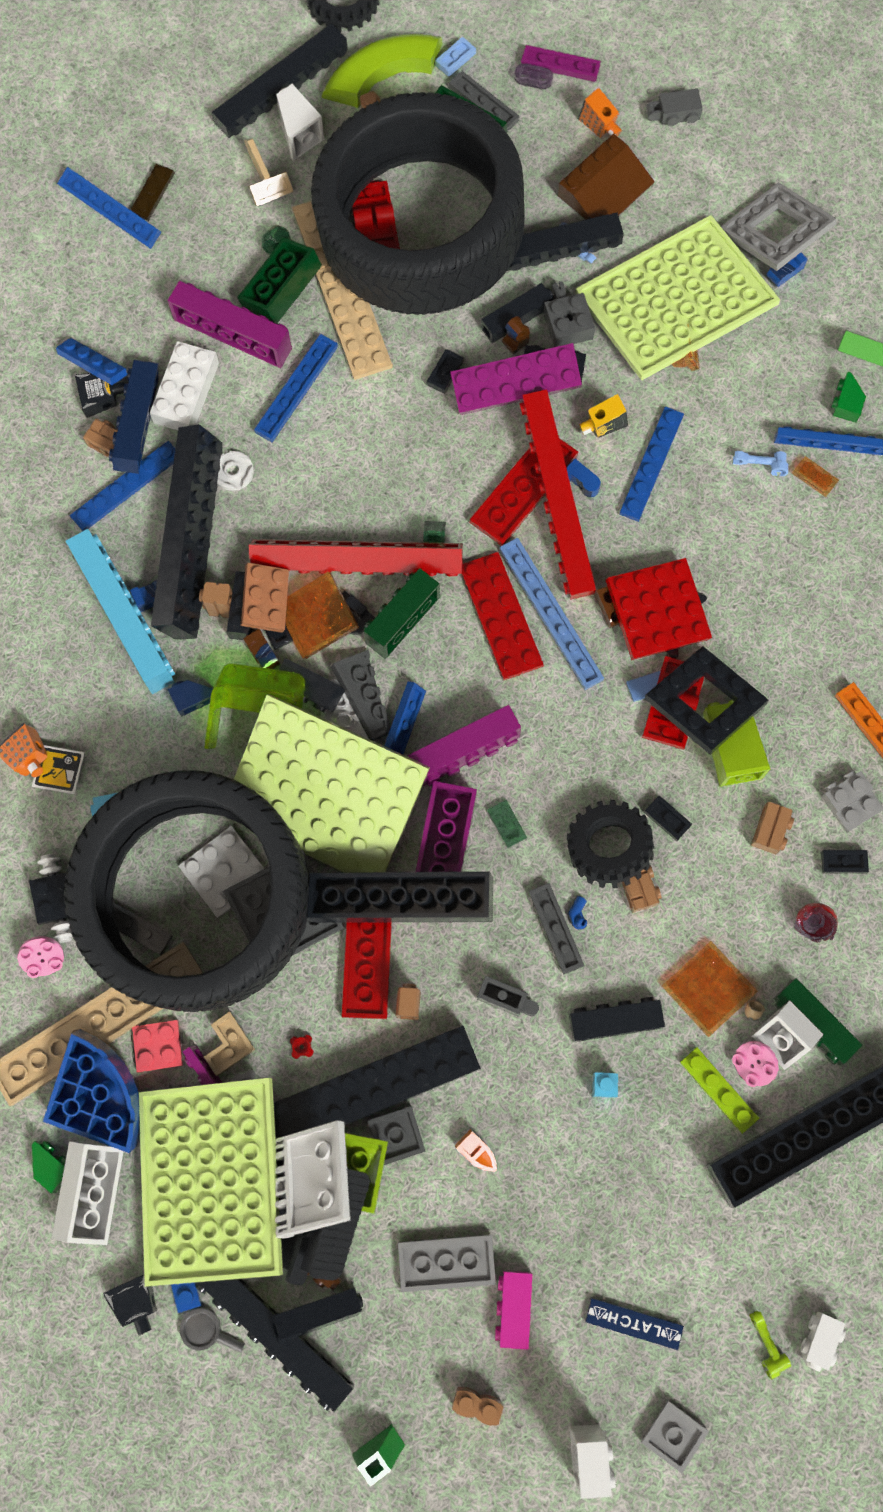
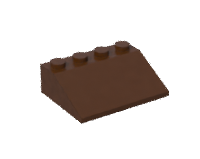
(605, 181)

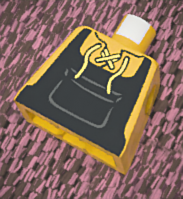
(606, 417)

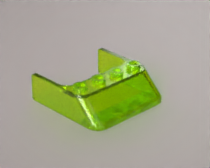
(246, 689)

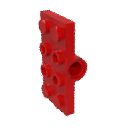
(375, 214)
(657, 726)

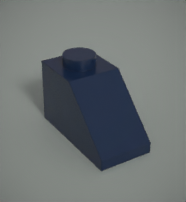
(189, 696)

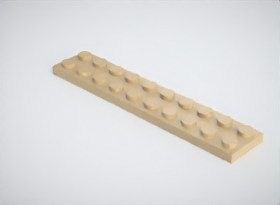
(350, 314)
(105, 1016)

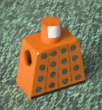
(599, 114)
(24, 751)

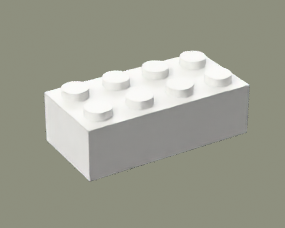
(184, 386)
(87, 1194)
(591, 1461)

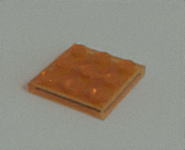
(318, 615)
(709, 989)

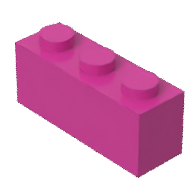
(514, 1309)

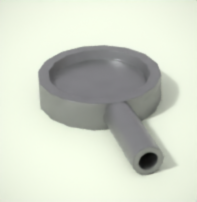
(202, 1329)

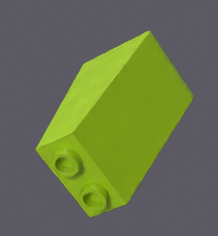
(742, 755)

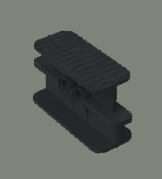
(325, 1249)

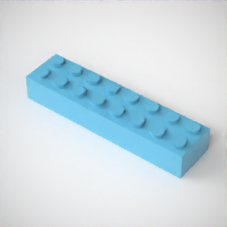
(121, 610)

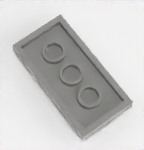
(446, 1263)

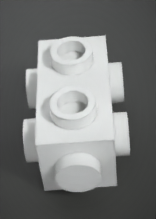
(822, 1342)

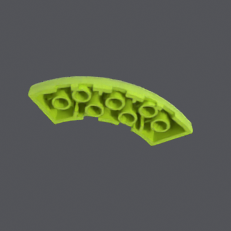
(380, 61)

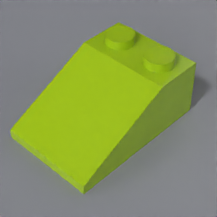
(368, 1157)

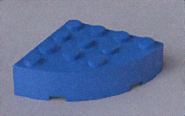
(95, 1094)

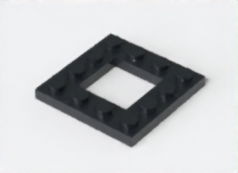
(707, 735)

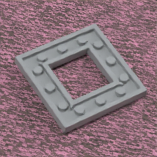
(813, 219)

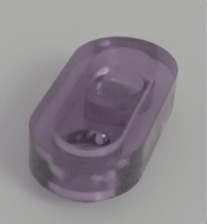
(534, 75)

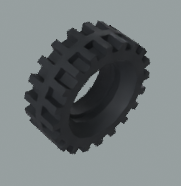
(343, 15)
(616, 868)

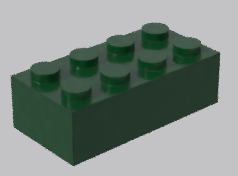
(280, 280)
(401, 613)

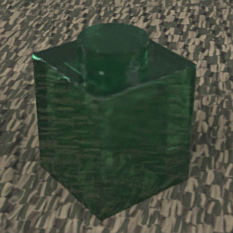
(434, 532)

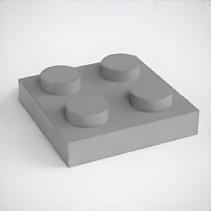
(674, 1436)

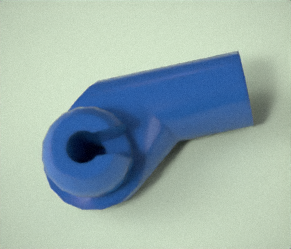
(576, 915)

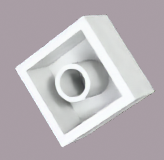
(788, 1034)

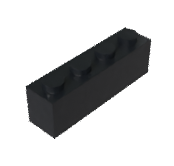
(616, 1020)

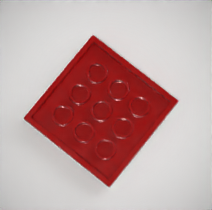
(658, 608)

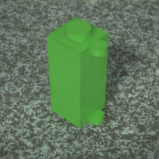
(862, 347)

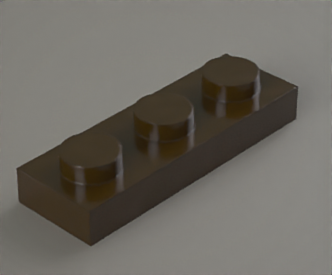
(152, 191)

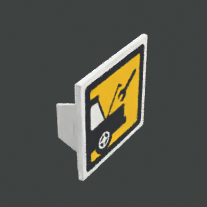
(60, 770)

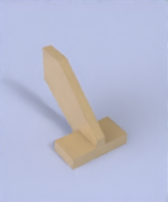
(269, 187)

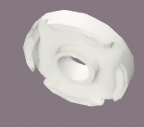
(240, 479)

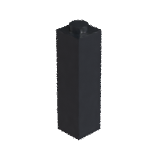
(525, 306)
(316, 1315)

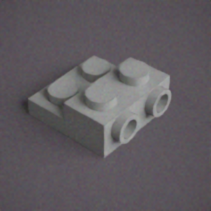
(852, 800)

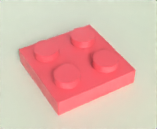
(157, 1046)

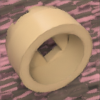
(754, 1009)

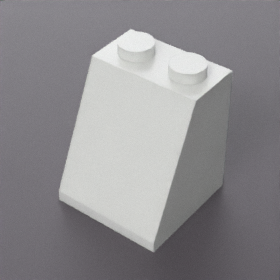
(300, 121)

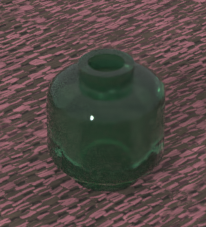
(273, 237)

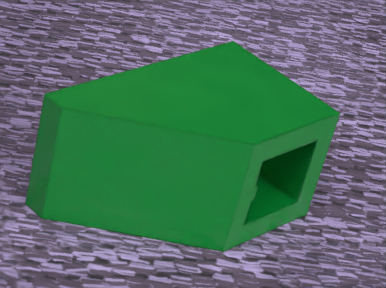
(851, 399)
(47, 1168)
(379, 1454)

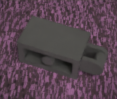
(676, 107)
(506, 998)

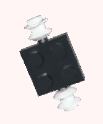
(49, 898)

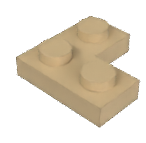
(234, 1046)

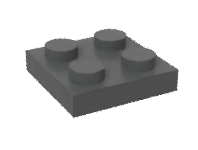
(401, 1133)

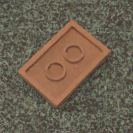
(265, 597)

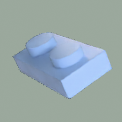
(455, 56)

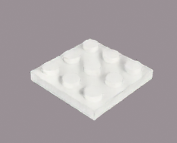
(220, 866)

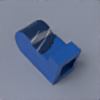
(788, 270)
(583, 478)
(144, 596)

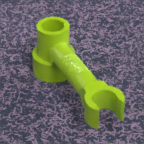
(776, 1362)

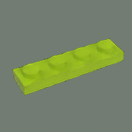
(719, 1090)

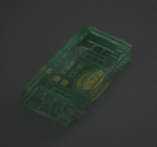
(507, 824)

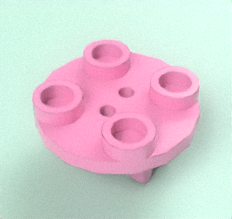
(31, 961)
(762, 1072)

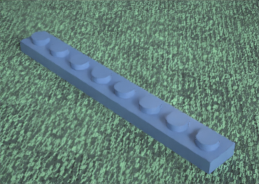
(551, 614)

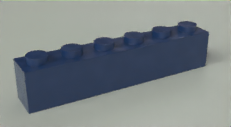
(135, 417)

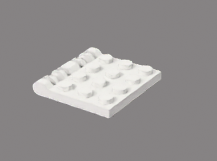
(313, 1179)

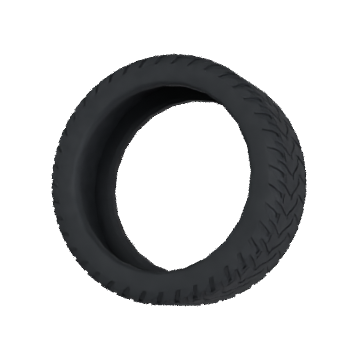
(412, 131)
(117, 829)

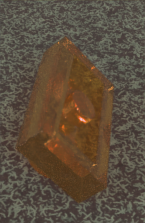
(815, 476)

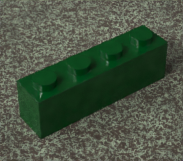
(836, 1039)

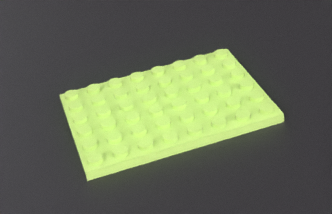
(679, 282)
(331, 786)
(209, 1183)

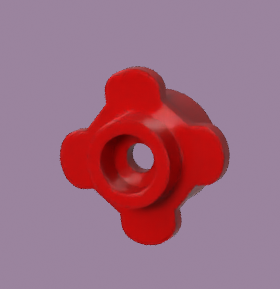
(296, 1042)

